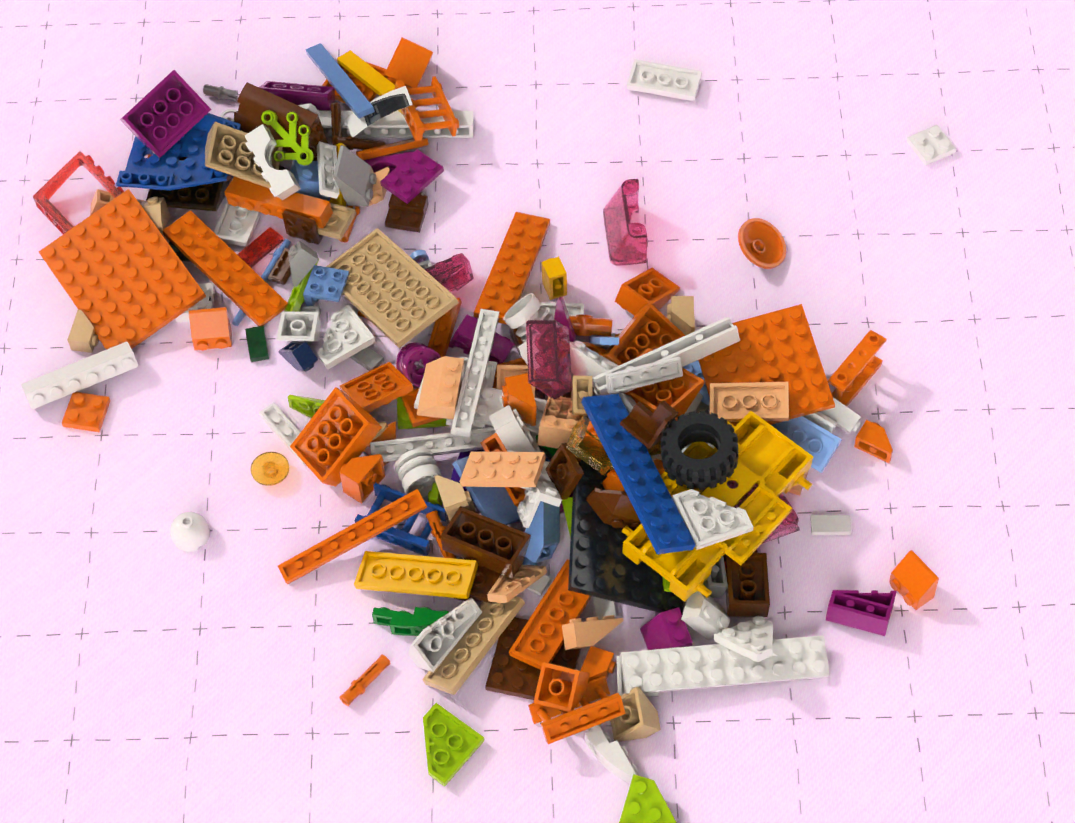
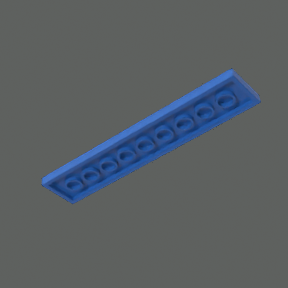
(638, 476)

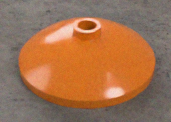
(762, 243)

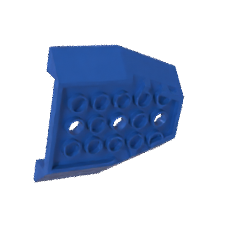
(169, 171)

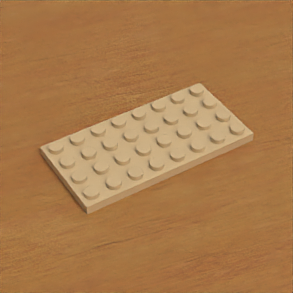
(392, 288)

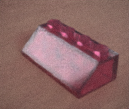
(549, 357)

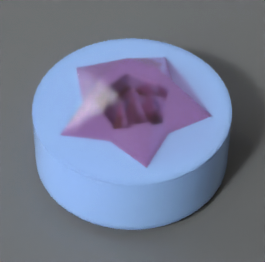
(419, 256)

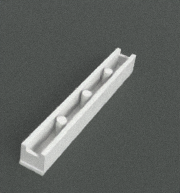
(688, 348)

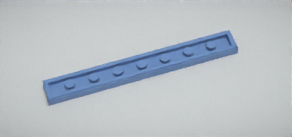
(340, 81)

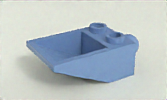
(544, 534)

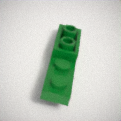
(405, 623)

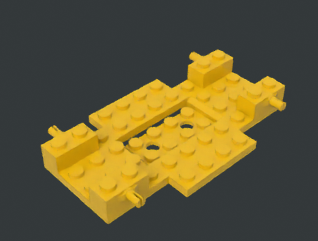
(763, 459)

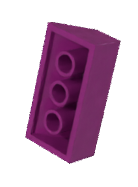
(301, 94)

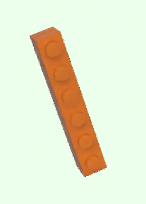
(260, 199)

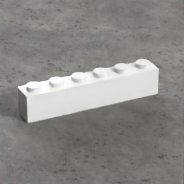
(79, 375)

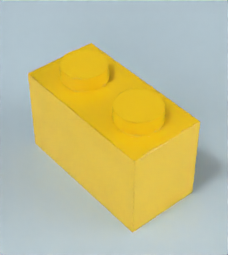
(554, 278)

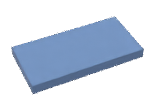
(490, 501)

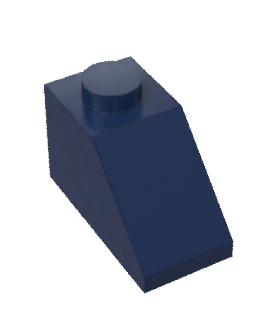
(299, 355)

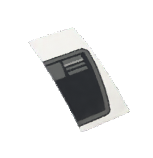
(382, 106)

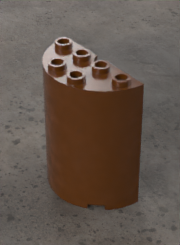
(256, 101)

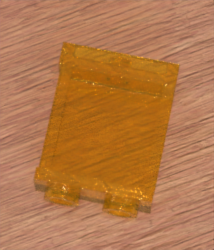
(588, 447)

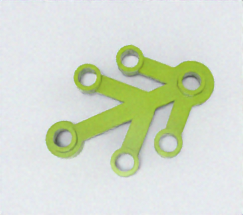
(290, 138)

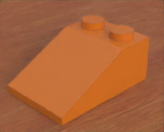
(646, 288)

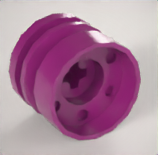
(409, 355)

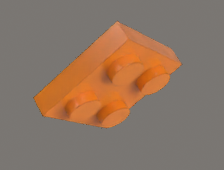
(86, 411)

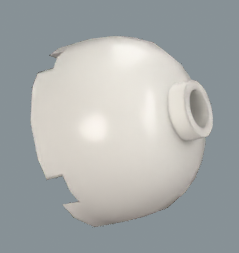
(189, 531)

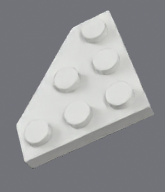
(344, 337)
(710, 518)
(749, 638)

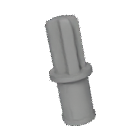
(220, 92)

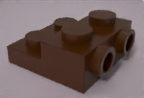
(407, 216)
(564, 471)
(482, 584)

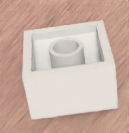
(299, 326)
(705, 615)

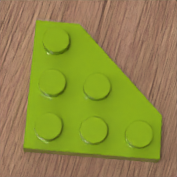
(447, 743)
(645, 803)

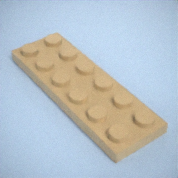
(473, 645)

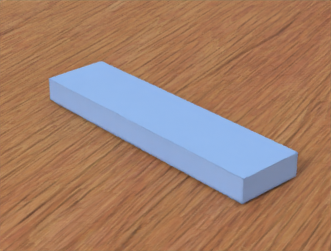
(604, 340)

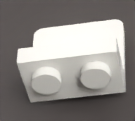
(545, 492)

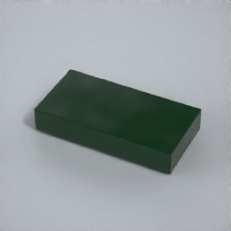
(257, 343)

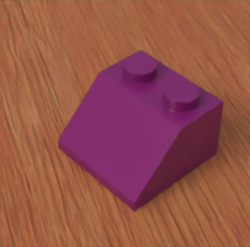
(666, 631)

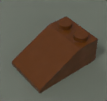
(747, 587)

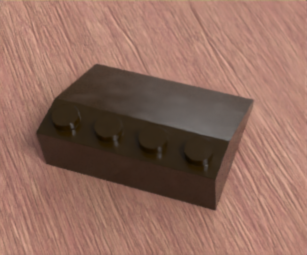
(201, 197)

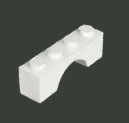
(262, 144)

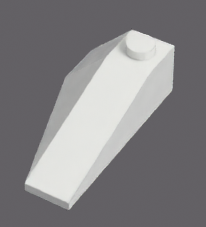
(441, 636)

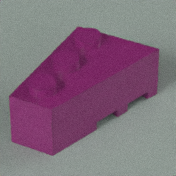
(464, 337)
(861, 610)

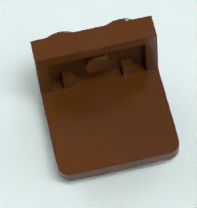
(301, 227)

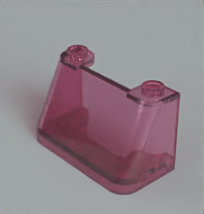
(624, 239)

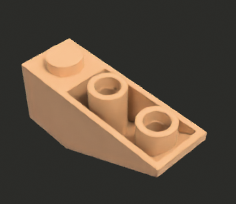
(589, 632)

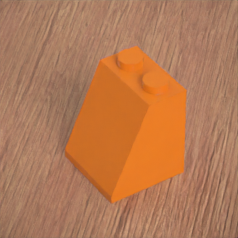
(408, 63)

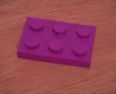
(412, 176)

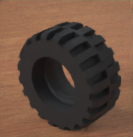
(699, 428)

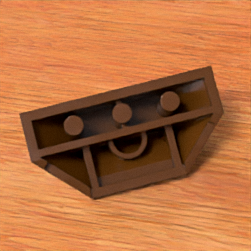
(614, 508)

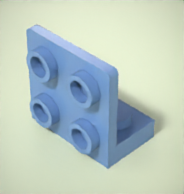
(325, 284)

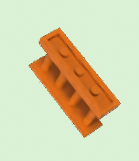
(413, 116)
(857, 368)
(582, 718)

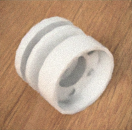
(523, 310)
(417, 470)

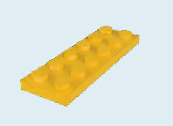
(416, 574)

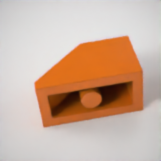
(874, 441)
(598, 663)

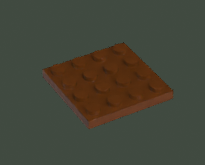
(514, 676)

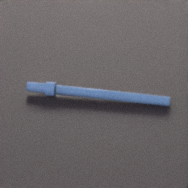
(240, 315)

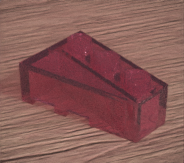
(452, 272)

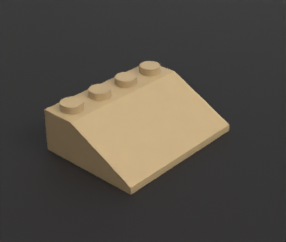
(229, 154)

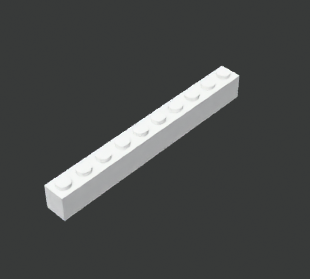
(395, 126)

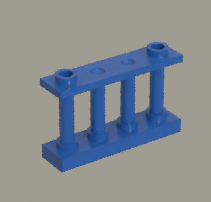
(402, 537)

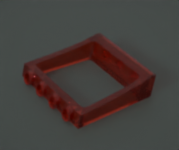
(43, 195)

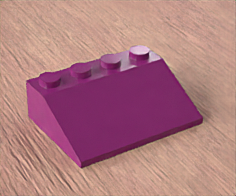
(165, 114)

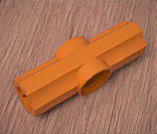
(587, 325)

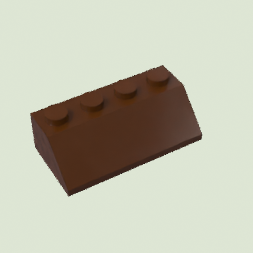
(485, 541)

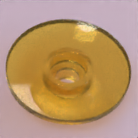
(269, 462)

